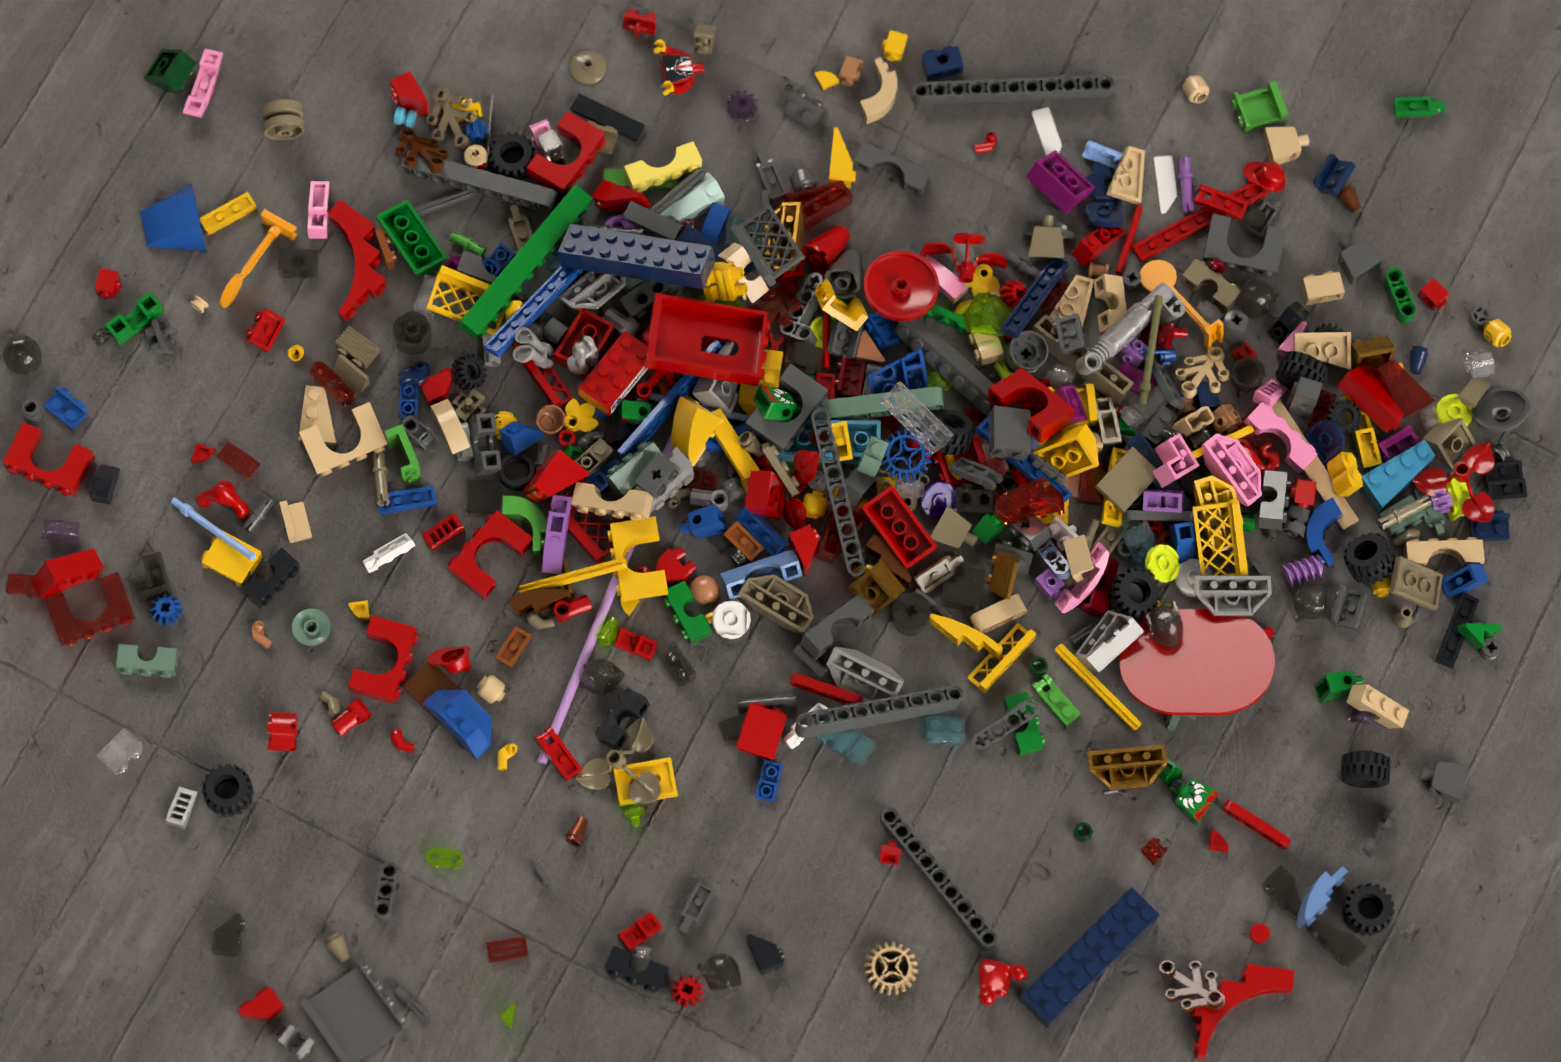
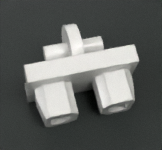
(1061, 532)

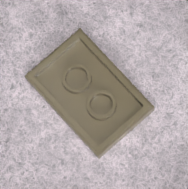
(1127, 480)
(1416, 583)

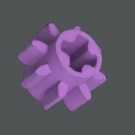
(1442, 501)

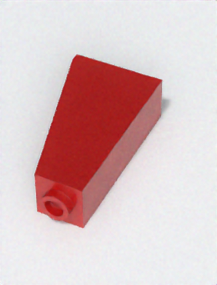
(1371, 397)

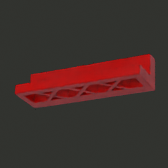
(540, 380)

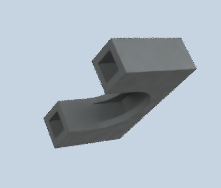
(1264, 262)
(783, 433)

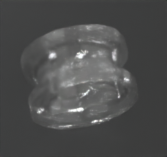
(642, 953)

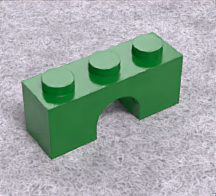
(124, 327)
(693, 628)
(1030, 739)

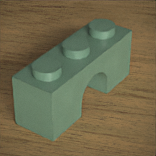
(163, 664)

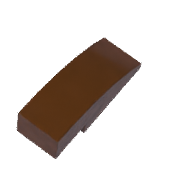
(880, 549)
(538, 600)

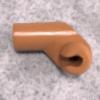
(258, 634)

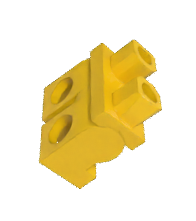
(724, 282)

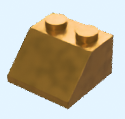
(1372, 351)
(1004, 573)
(877, 587)

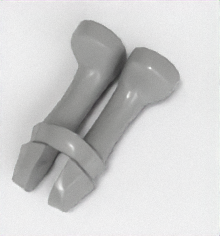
(527, 352)
(583, 352)

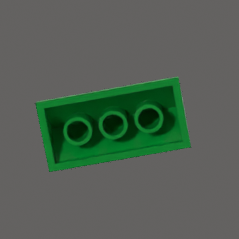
(412, 238)

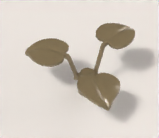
(596, 771)

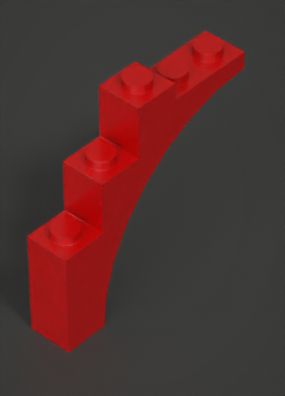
(366, 280)
(1256, 981)

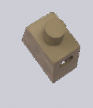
(1047, 240)
(953, 529)

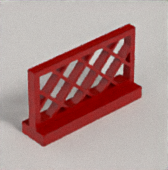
(581, 536)

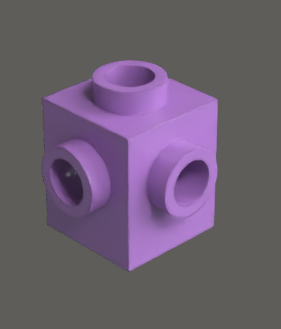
(1131, 352)

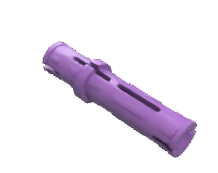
(1186, 185)

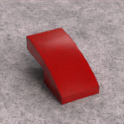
(635, 644)
(639, 932)

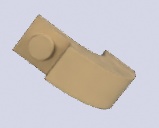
(880, 104)
(450, 426)

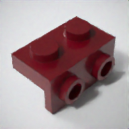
(1164, 336)
(850, 377)

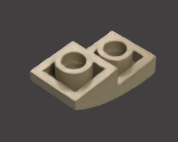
(1473, 392)

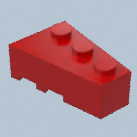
(67, 572)

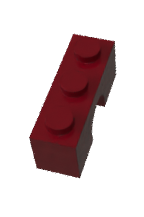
(1098, 600)

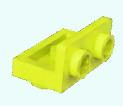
(1459, 494)

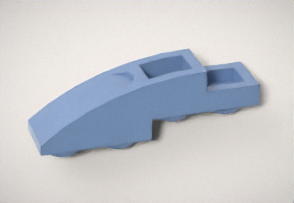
(1317, 896)

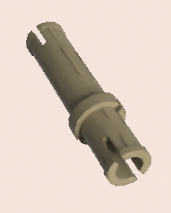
(380, 472)
(1397, 516)

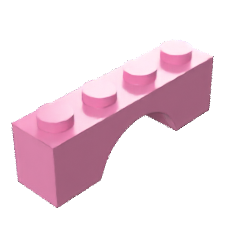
(1298, 452)

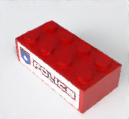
(615, 374)

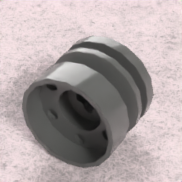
(1032, 345)

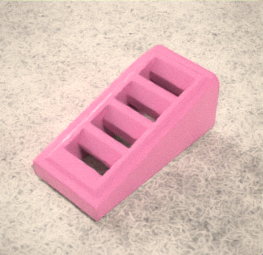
(1287, 345)
(1269, 393)

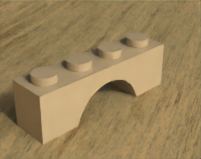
(634, 504)
(1465, 551)

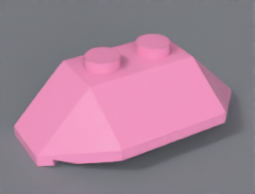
(1233, 465)

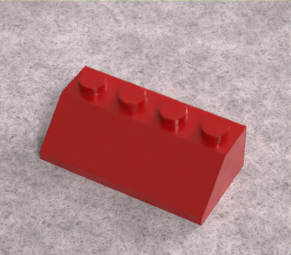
(899, 527)

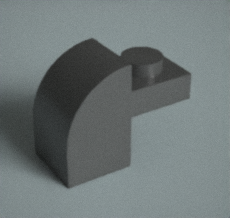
(293, 1040)

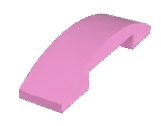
(204, 84)
(1070, 599)

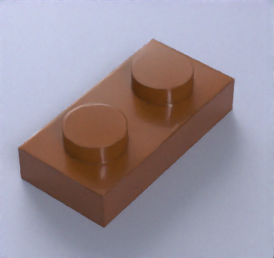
(384, 241)
(743, 541)
(513, 647)

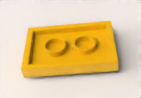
(660, 768)

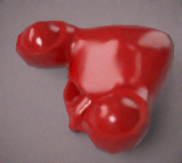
(224, 494)
(995, 979)

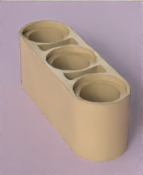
(998, 614)

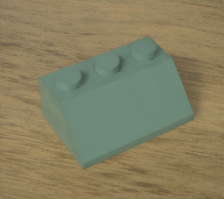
(623, 477)

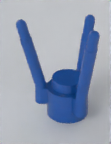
(1164, 355)

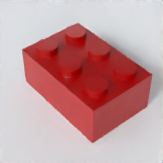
(585, 325)

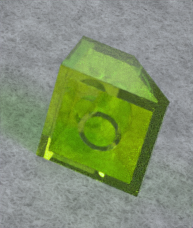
(986, 314)

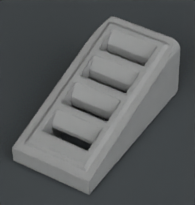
(178, 822)

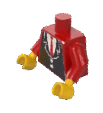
(676, 69)

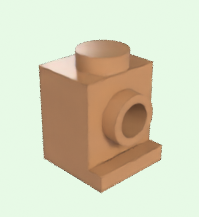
(850, 71)

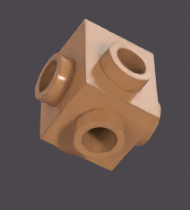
(1226, 419)

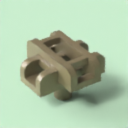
(470, 404)

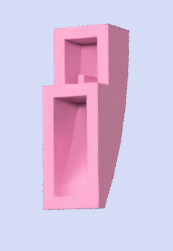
(318, 210)
(948, 281)

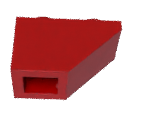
(437, 387)
(263, 1007)

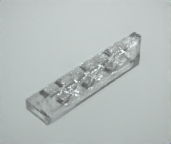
(918, 416)

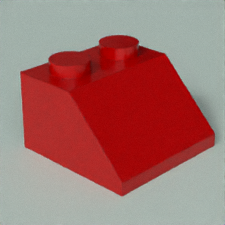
(408, 94)
(765, 494)
(804, 544)

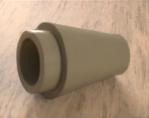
(751, 443)
(1403, 617)
(338, 947)

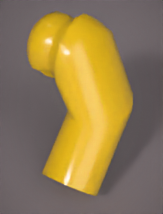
(504, 754)

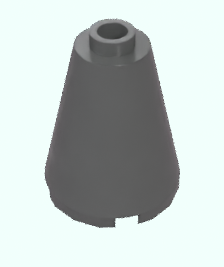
(846, 274)

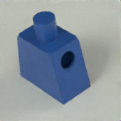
(705, 522)

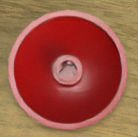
(901, 286)

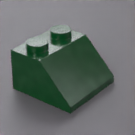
(170, 70)

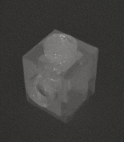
(1479, 363)

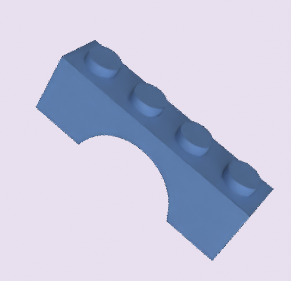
(783, 565)

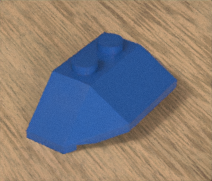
(462, 718)

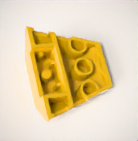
(693, 428)

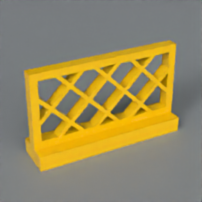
(460, 282)
(1236, 535)

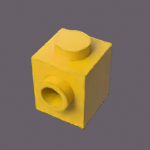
(894, 46)

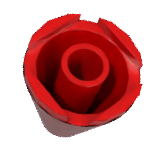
(826, 249)

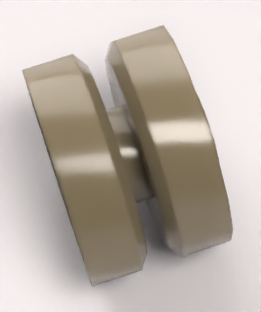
(283, 119)

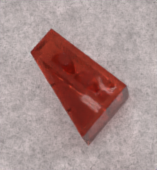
(821, 202)
(1402, 387)
(1029, 501)
(830, 544)

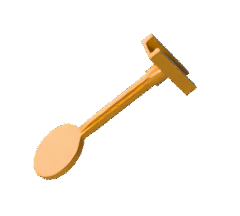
(276, 227)
(1163, 272)

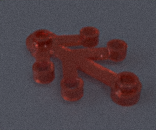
(787, 288)

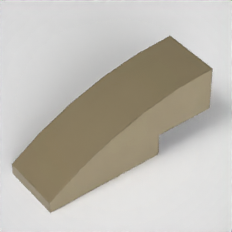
(1107, 421)

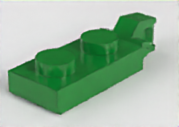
(1417, 107)

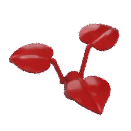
(965, 269)
(1477, 459)
(806, 466)

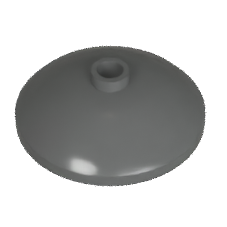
(1501, 409)

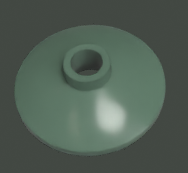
(307, 619)

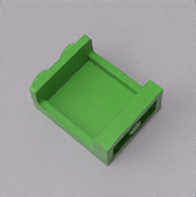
(1259, 107)
(397, 437)

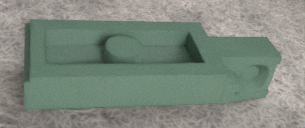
(1431, 518)

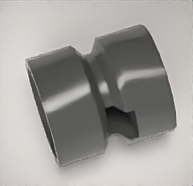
(1296, 522)

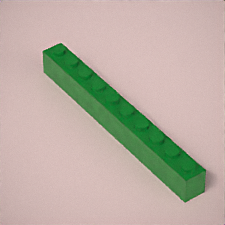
(524, 262)

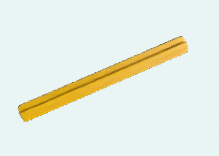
(575, 576)
(1097, 687)

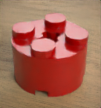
(282, 731)

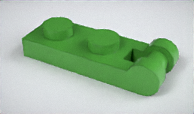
(1056, 700)

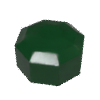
(1038, 666)
(1083, 832)

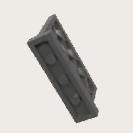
(758, 256)

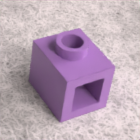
(1049, 585)

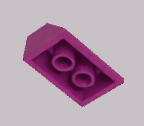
(1060, 181)

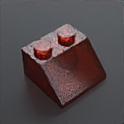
(1088, 480)

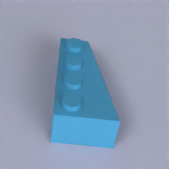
(1392, 477)

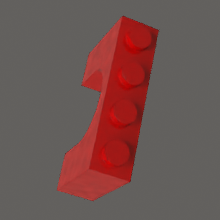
(564, 177)
(1023, 386)
(64, 479)
(497, 529)
(386, 686)

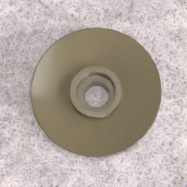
(591, 74)

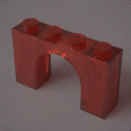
(72, 629)

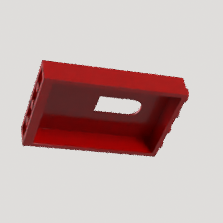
(678, 332)

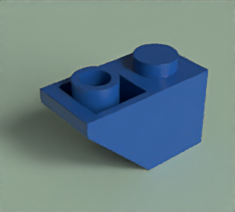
(1183, 540)

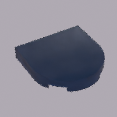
(1104, 212)
(1326, 438)

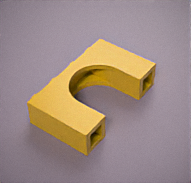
(634, 584)

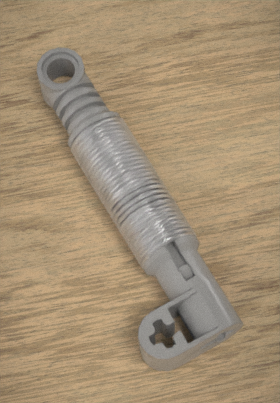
(1129, 326)

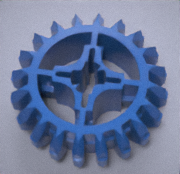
(897, 457)

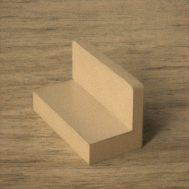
(295, 521)
(1078, 556)

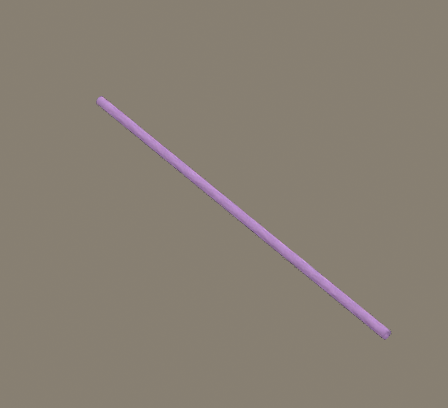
(590, 642)

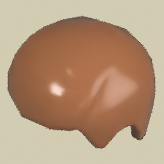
(550, 419)
(705, 590)

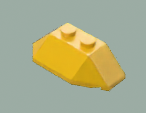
(771, 378)
(1211, 491)

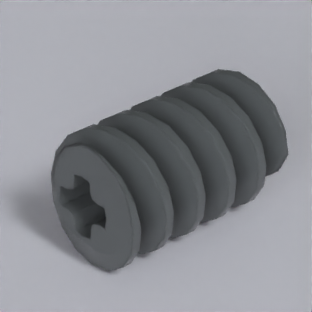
(1235, 326)

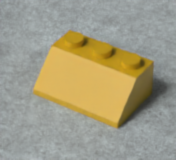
(1070, 451)

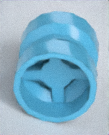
(405, 117)

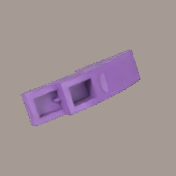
(556, 535)

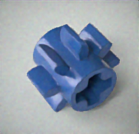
(477, 131)

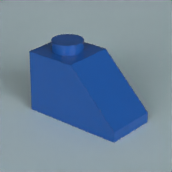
(519, 436)
(1465, 580)

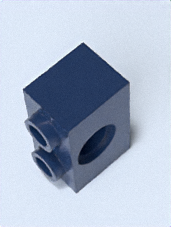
(935, 70)

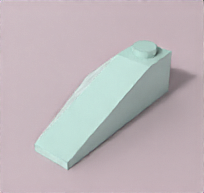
(696, 200)

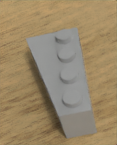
(684, 478)

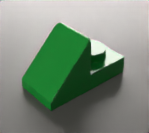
(1476, 632)

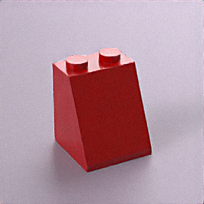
(553, 476)

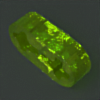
(444, 863)

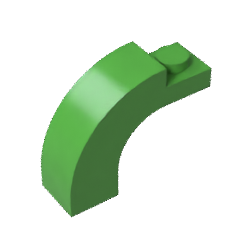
(524, 510)

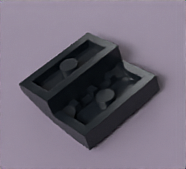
(1506, 481)

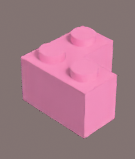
(1176, 460)

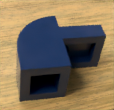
(1205, 397)

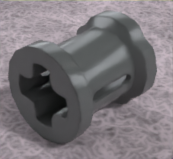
(1198, 439)

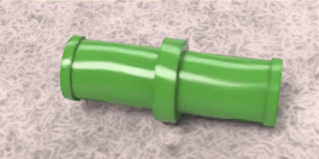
(467, 244)

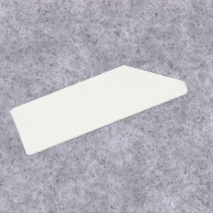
(1047, 130)
(1165, 181)

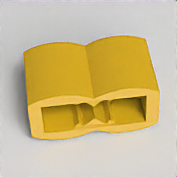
(1344, 474)

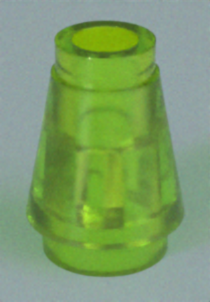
(608, 633)

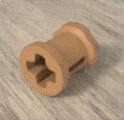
(1097, 270)

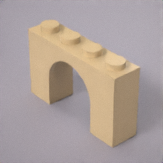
(370, 440)

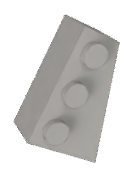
(1108, 640)

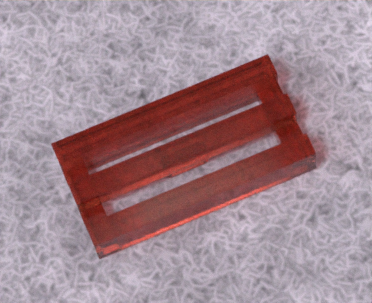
(507, 949)

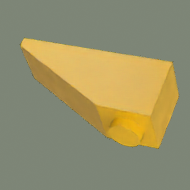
(841, 163)

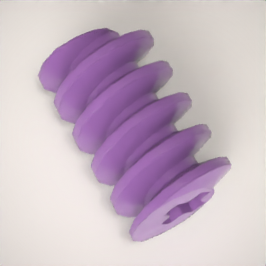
(1302, 570)

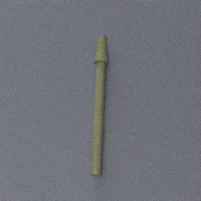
(1145, 386)

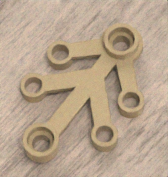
(1214, 356)

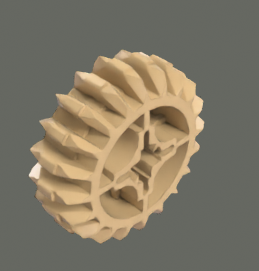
(901, 955)

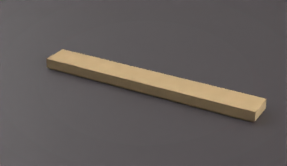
(1317, 472)

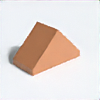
(868, 351)

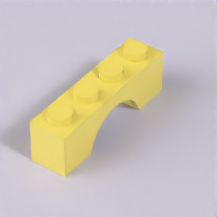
(642, 176)

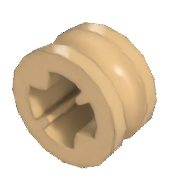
(198, 304)

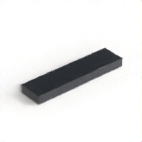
(607, 117)
(1453, 638)

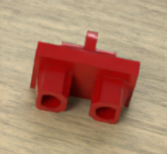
(639, 23)

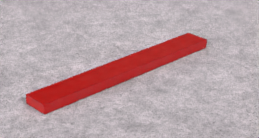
(1190, 225)

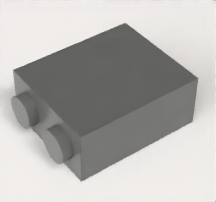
(1009, 432)

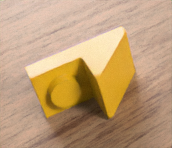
(842, 440)

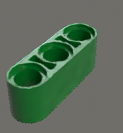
(1401, 287)

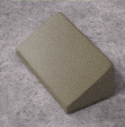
(351, 374)

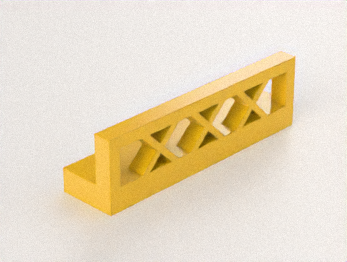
(1007, 660)

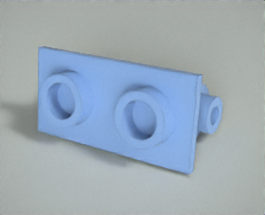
(1102, 154)

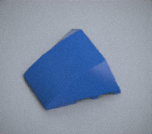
(174, 222)
(908, 369)

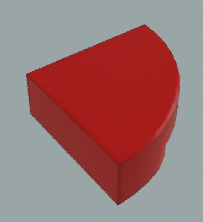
(202, 453)
(1217, 842)

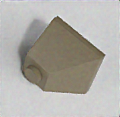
(1450, 442)

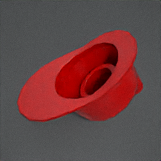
(1266, 175)
(452, 659)

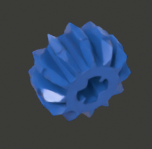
(160, 614)

